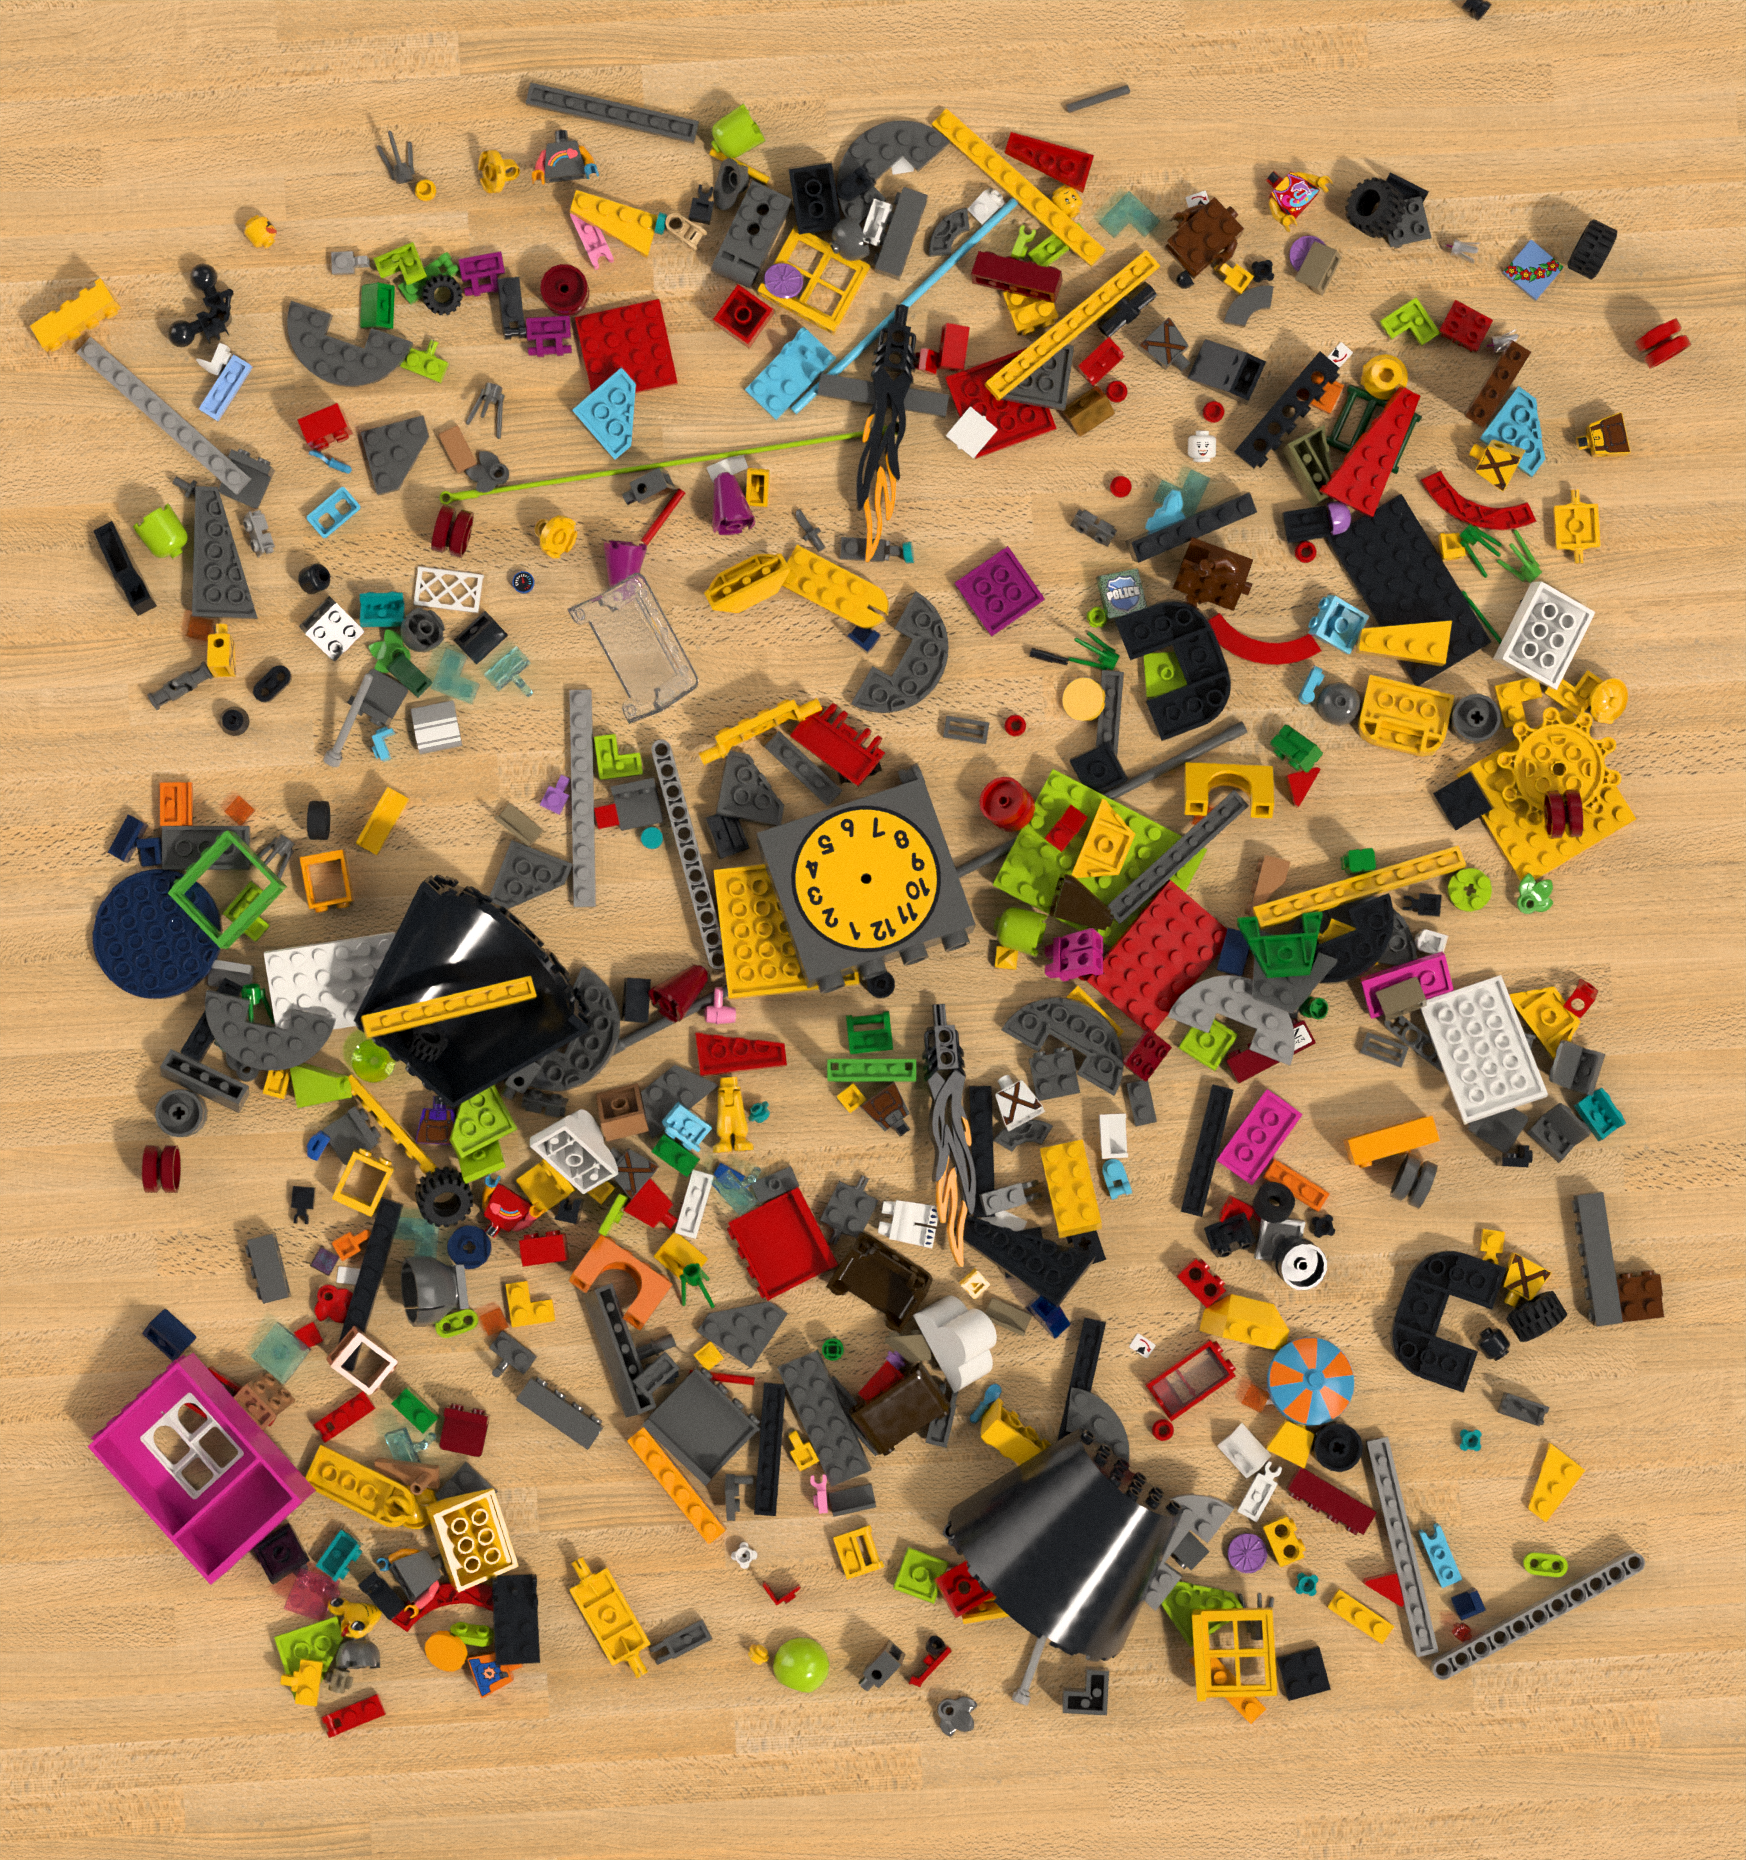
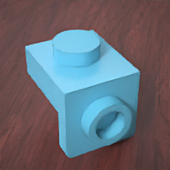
(380, 749)

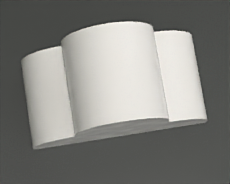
(576, 1151)
(958, 1340)

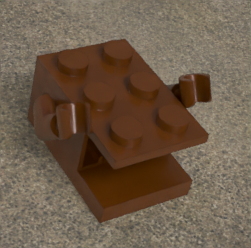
(1205, 238)
(1213, 575)

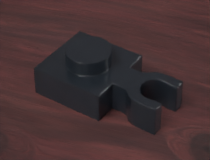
(701, 208)
(1426, 904)
(303, 1199)

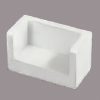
(1113, 1136)

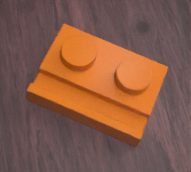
(1329, 398)
(176, 804)

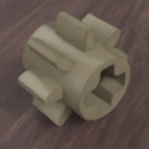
(339, 1680)

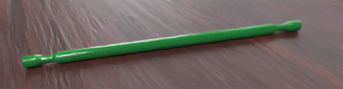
(1493, 632)

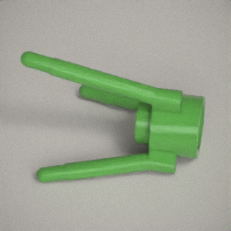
(1530, 569)

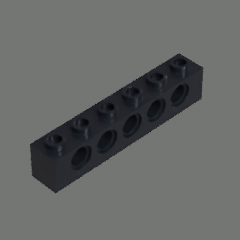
(1319, 364)

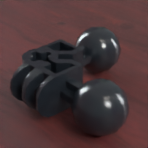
(182, 332)

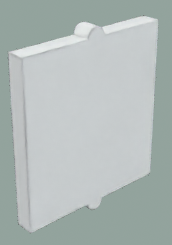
(971, 432)

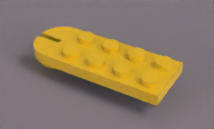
(835, 589)
(360, 1488)

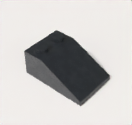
(814, 197)

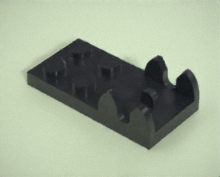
(515, 1619)

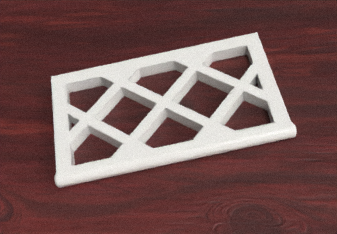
(457, 605)

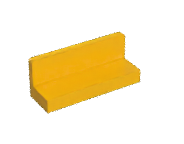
(382, 821)

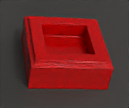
(606, 816)
(309, 1335)

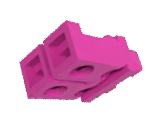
(1075, 955)

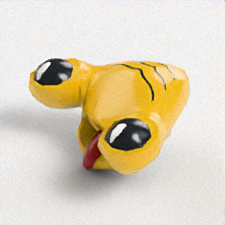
(358, 1616)

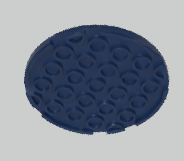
(149, 940)

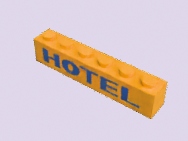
(677, 1485)

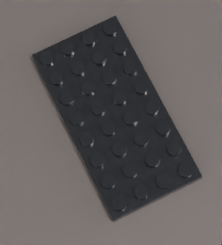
(1407, 581)

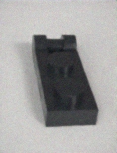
(511, 307)

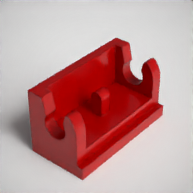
(953, 347)
(1100, 361)

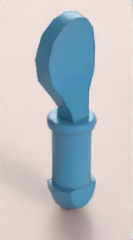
(331, 463)
(991, 1395)

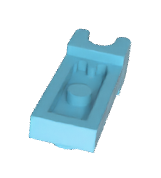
(1440, 1556)

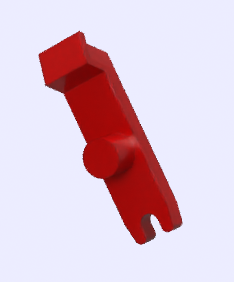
(932, 1665)

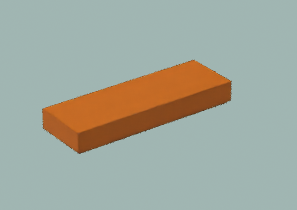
(1300, 1187)

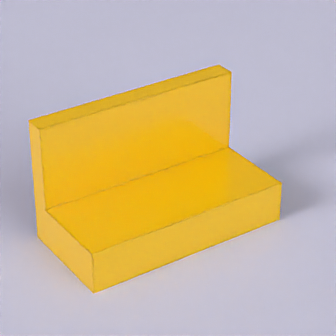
(678, 1253)

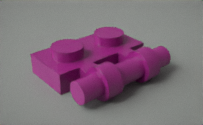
(481, 267)
(549, 328)

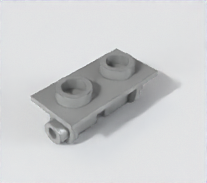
(255, 525)

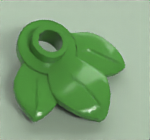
(387, 650)
(1536, 892)

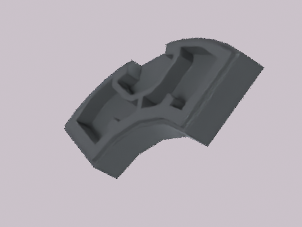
(947, 232)
(1248, 303)
(1030, 1131)

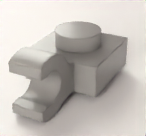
(345, 263)

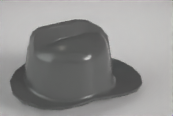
(729, 183)

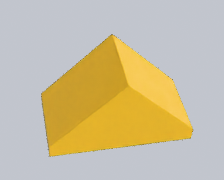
(757, 487)

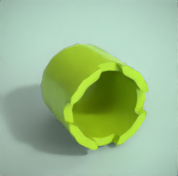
(736, 133)
(162, 533)
(1020, 930)

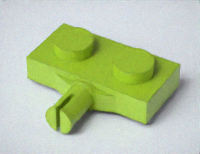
(426, 363)

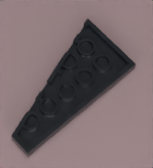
(1033, 1261)

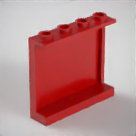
(782, 1244)

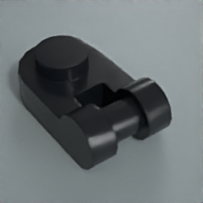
(849, 190)

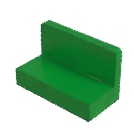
(377, 306)

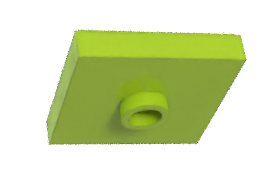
(1162, 673)
(1208, 1047)
(482, 1162)
(614, 1214)
(917, 1575)

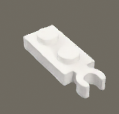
(1259, 1493)

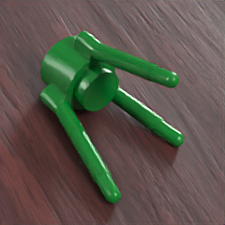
(1472, 535)
(1107, 657)
(253, 992)
(693, 1276)

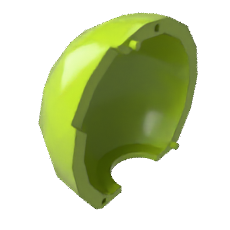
(801, 1664)

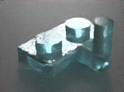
(508, 670)
(735, 1191)
(402, 1446)

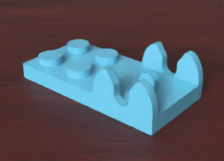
(790, 373)

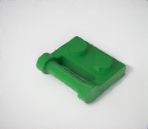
(869, 1040)

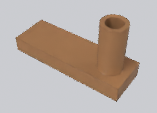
(416, 1475)

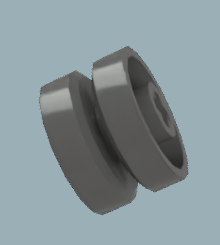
(1486, 712)
(168, 1113)
(1413, 1180)

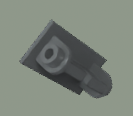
(1084, 524)
(554, 1103)

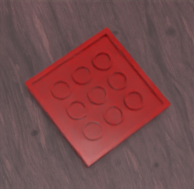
(628, 339)
(1013, 420)

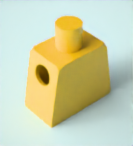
(1291, 1442)

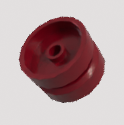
(552, 287)
(452, 531)
(1563, 813)
(161, 1169)

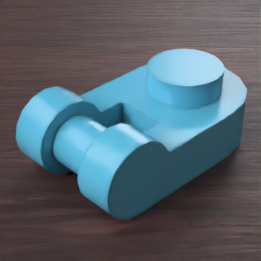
(1314, 678)
(1113, 1171)

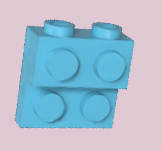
(1337, 623)

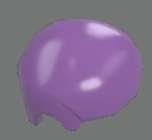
(1339, 517)

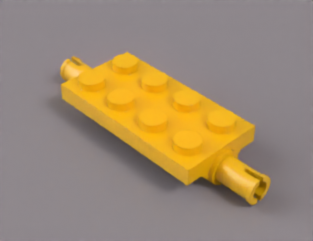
(749, 728)
(610, 1616)

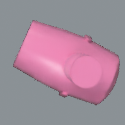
(718, 1013)

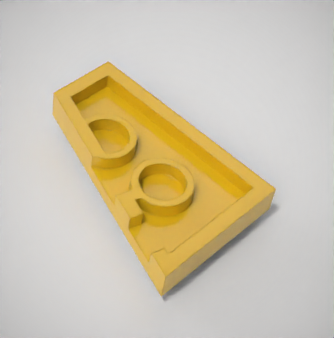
(1554, 1482)

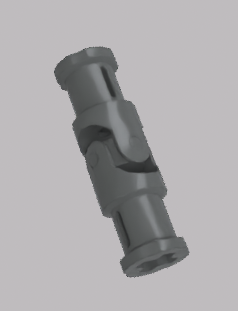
(191, 679)

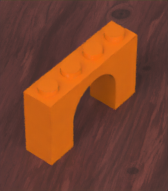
(606, 1256)

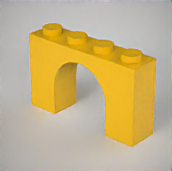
(1252, 779)

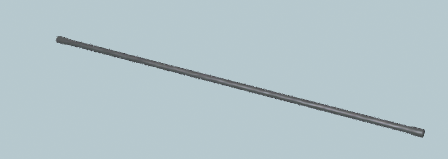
(1227, 735)

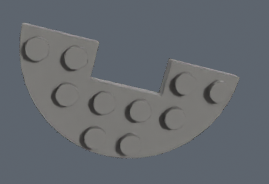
(1233, 999)
(1203, 1517)

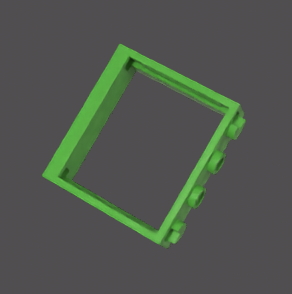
(250, 914)
(871, 1070)

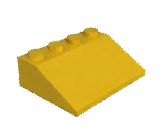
(472, 1538)

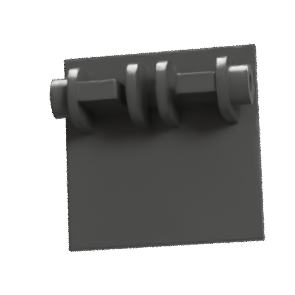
(1413, 226)

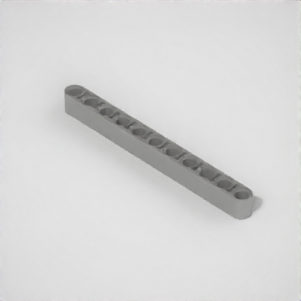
(683, 845)
(1548, 1615)

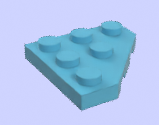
(610, 412)
(1519, 426)

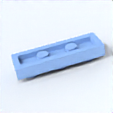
(225, 388)

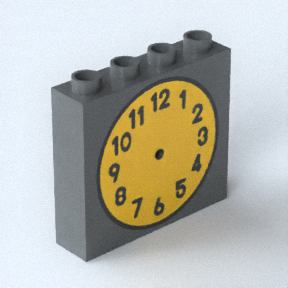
(866, 885)

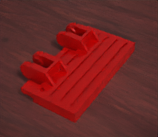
(836, 746)

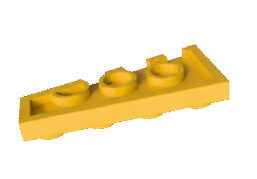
(622, 222)

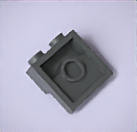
(1054, 1074)
(462, 1482)

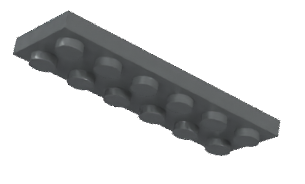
(824, 1418)

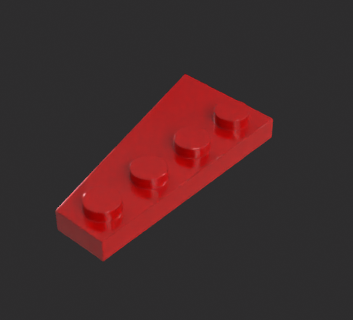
(1051, 159)
(732, 1055)

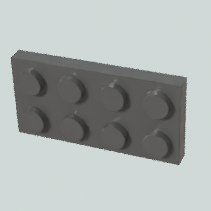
(185, 844)

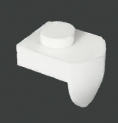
(220, 359)
(1430, 941)

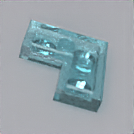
(1128, 211)
(1191, 491)
(449, 681)
(422, 1232)

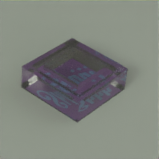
(325, 1261)

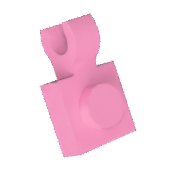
(820, 1499)

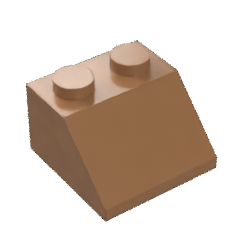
(621, 1112)

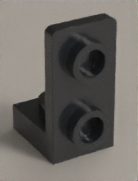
(382, 1595)

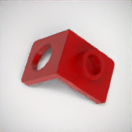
(1585, 992)
(1234, 1207)
(787, 1597)

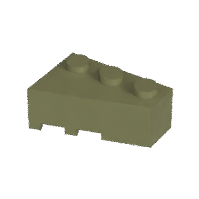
(1310, 463)

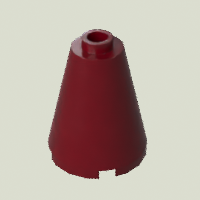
(679, 992)

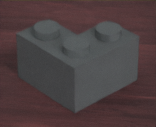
(1092, 1698)

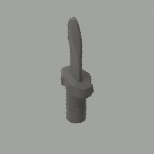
(189, 488)
(811, 533)

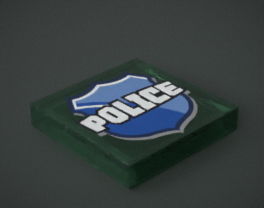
(1121, 593)

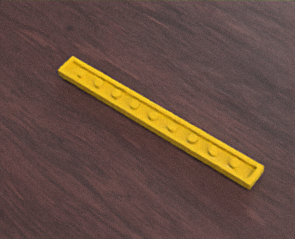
(1018, 188)
(1072, 325)
(1359, 887)

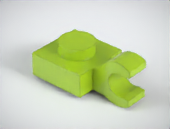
(1020, 250)

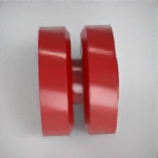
(1664, 345)
(1007, 804)

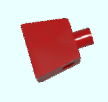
(651, 1206)

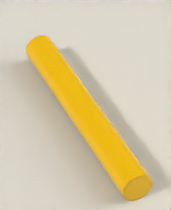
(751, 171)

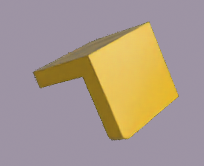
(1450, 546)

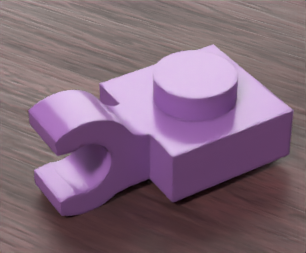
(555, 797)

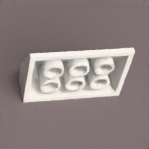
(1544, 635)

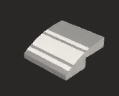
(436, 727)

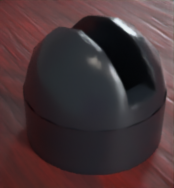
(1184, 280)
(936, 1640)

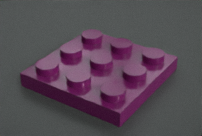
(999, 591)

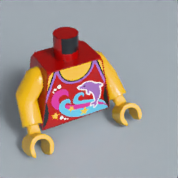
(1293, 195)

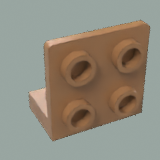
(264, 1398)

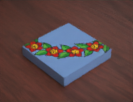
(1533, 270)

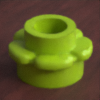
(1093, 622)

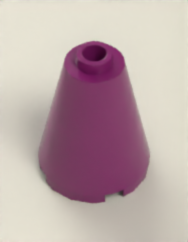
(730, 506)
(623, 559)

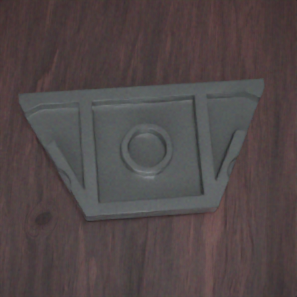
(667, 1090)

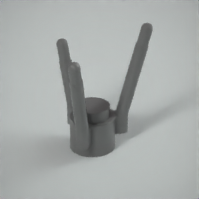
(402, 172)
(490, 395)
(281, 846)
(1256, 1626)

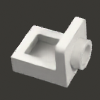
(986, 205)

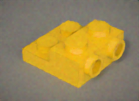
(1029, 313)

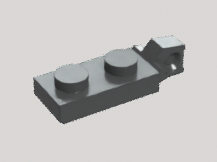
(856, 549)

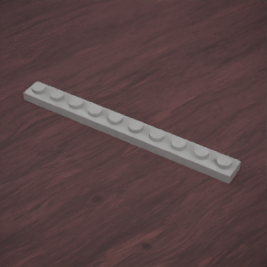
(163, 415)
(582, 798)
(1402, 1546)

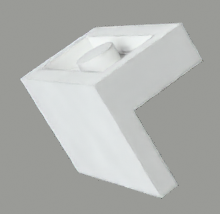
(1244, 1451)

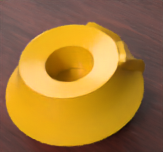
(1384, 376)
(1608, 700)
(420, 1518)

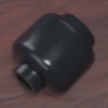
(314, 578)
(1493, 1343)

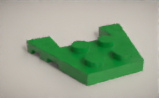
(1283, 954)

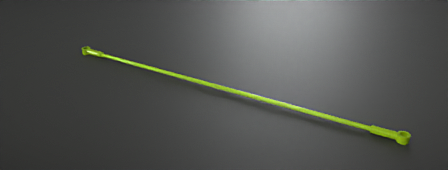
(470, 494)

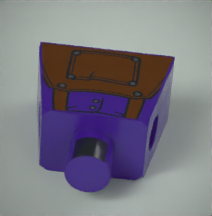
(436, 1124)

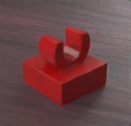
(927, 361)

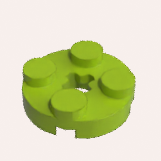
(1476, 900)

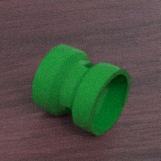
(1314, 1008)
(833, 1346)

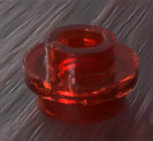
(1462, 1632)

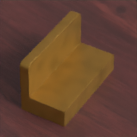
(1088, 411)

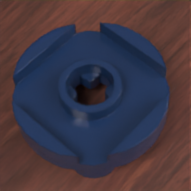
(479, 1239)

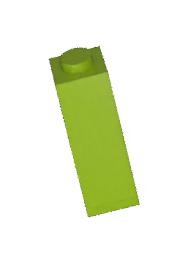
(318, 1085)

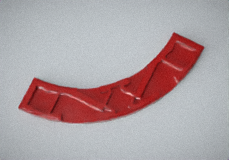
(1470, 512)
(1263, 652)
(447, 1595)

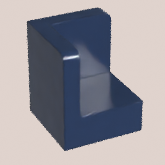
(864, 638)
(150, 851)
(1468, 1604)

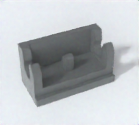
(1522, 1409)

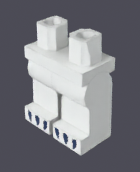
(904, 1219)

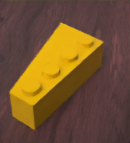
(76, 316)
(1412, 642)
(1009, 1435)

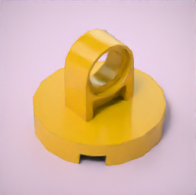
(494, 169)
(556, 535)

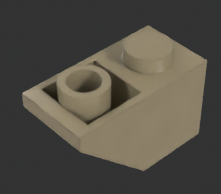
(910, 1346)

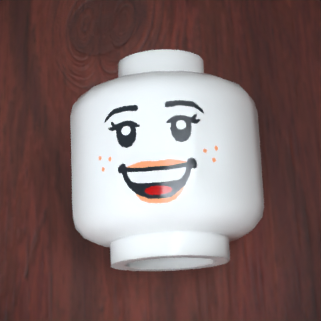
(1201, 446)

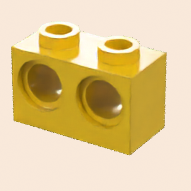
(1278, 1543)

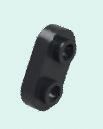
(272, 683)

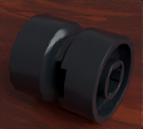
(881, 986)

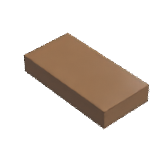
(458, 449)

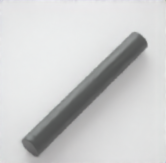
(1098, 98)

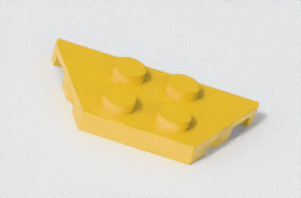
(1104, 845)
(1546, 1016)

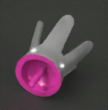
(1460, 247)
(1499, 341)

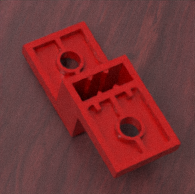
(956, 1601)

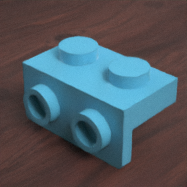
(686, 1126)

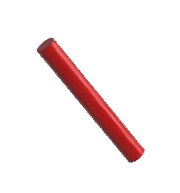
(663, 516)
(731, 1378)

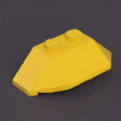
(747, 583)
(1246, 1322)

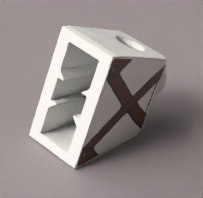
(1017, 1103)

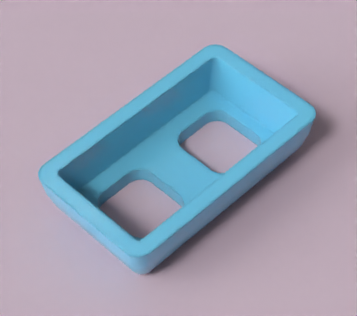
(328, 506)

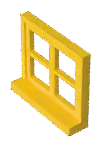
(799, 306)
(1203, 1653)

